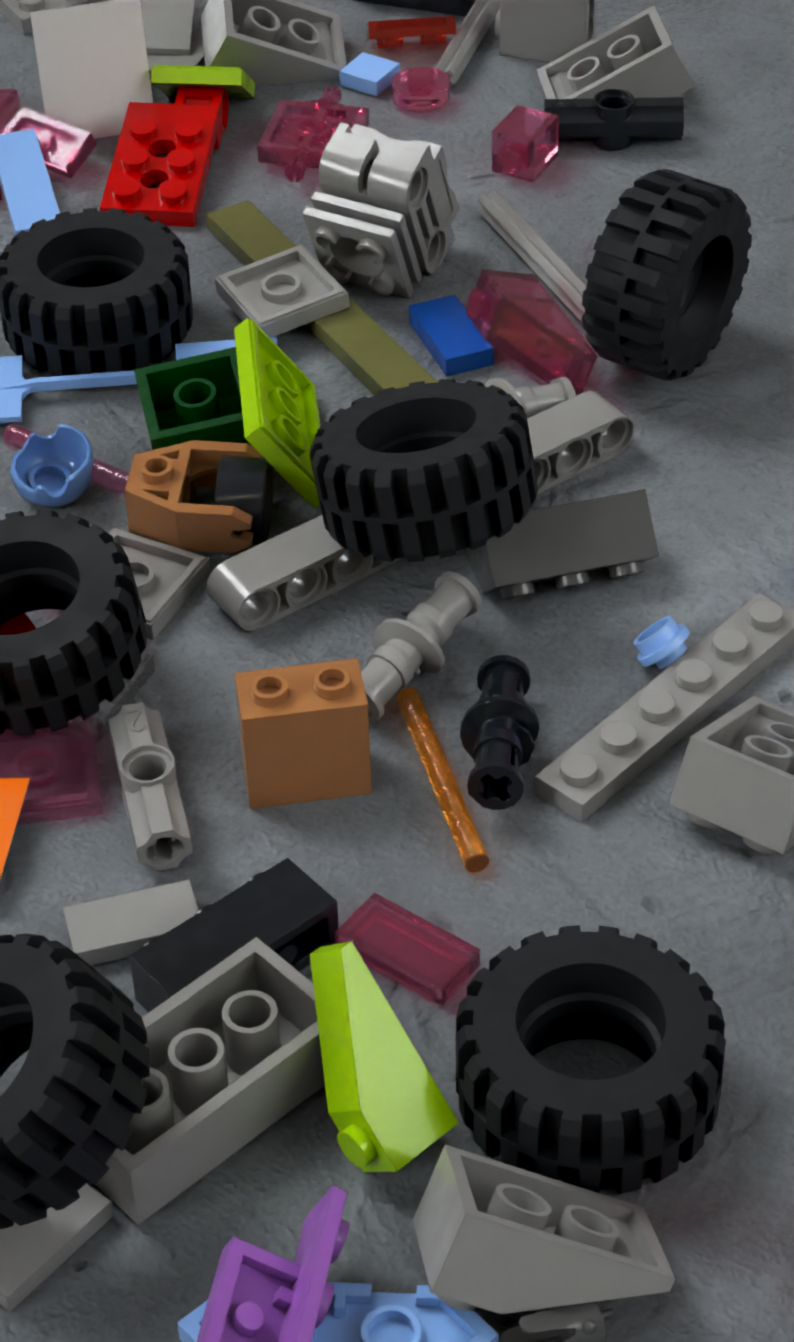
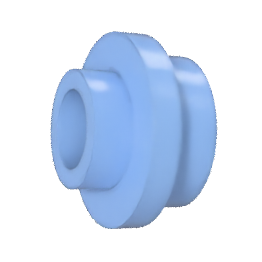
(661, 642)

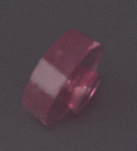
(420, 89)

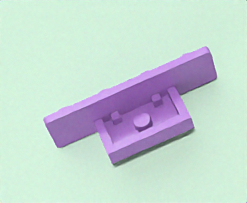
(272, 1298)

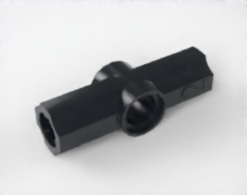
(617, 118)

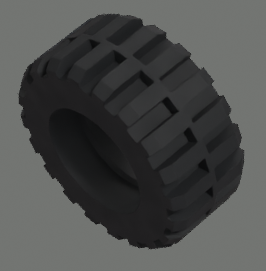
(666, 274)
(95, 292)
(424, 470)
(85, 650)
(601, 990)
(77, 1079)

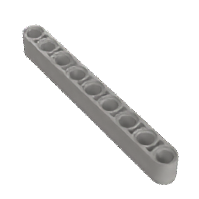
(311, 565)

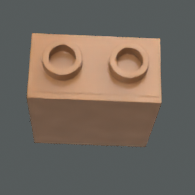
(304, 733)

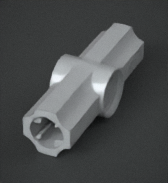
(150, 787)

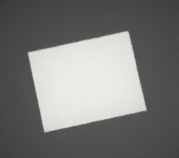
(92, 63)

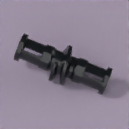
(499, 733)

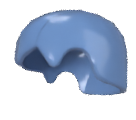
(53, 467)

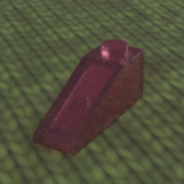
(530, 327)

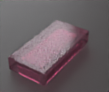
(409, 948)

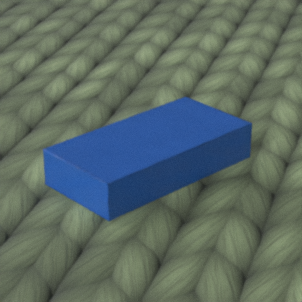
(450, 335)

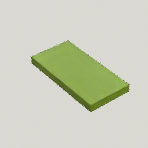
(277, 407)

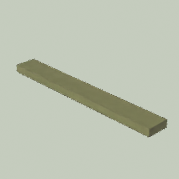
(348, 333)

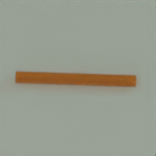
(442, 781)

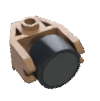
(164, 490)

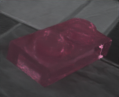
(61, 144)

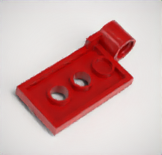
(188, 135)

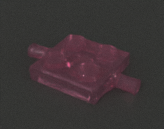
(303, 130)

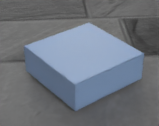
(368, 74)

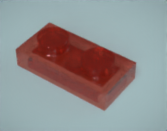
(430, 30)

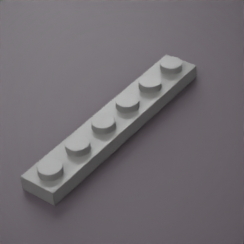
(666, 709)

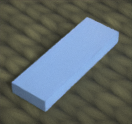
(25, 180)

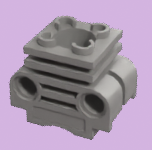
(381, 210)

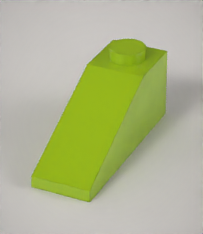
(371, 1071)

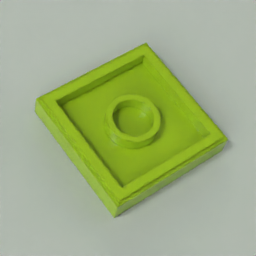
(234, 79)

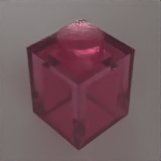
(525, 143)

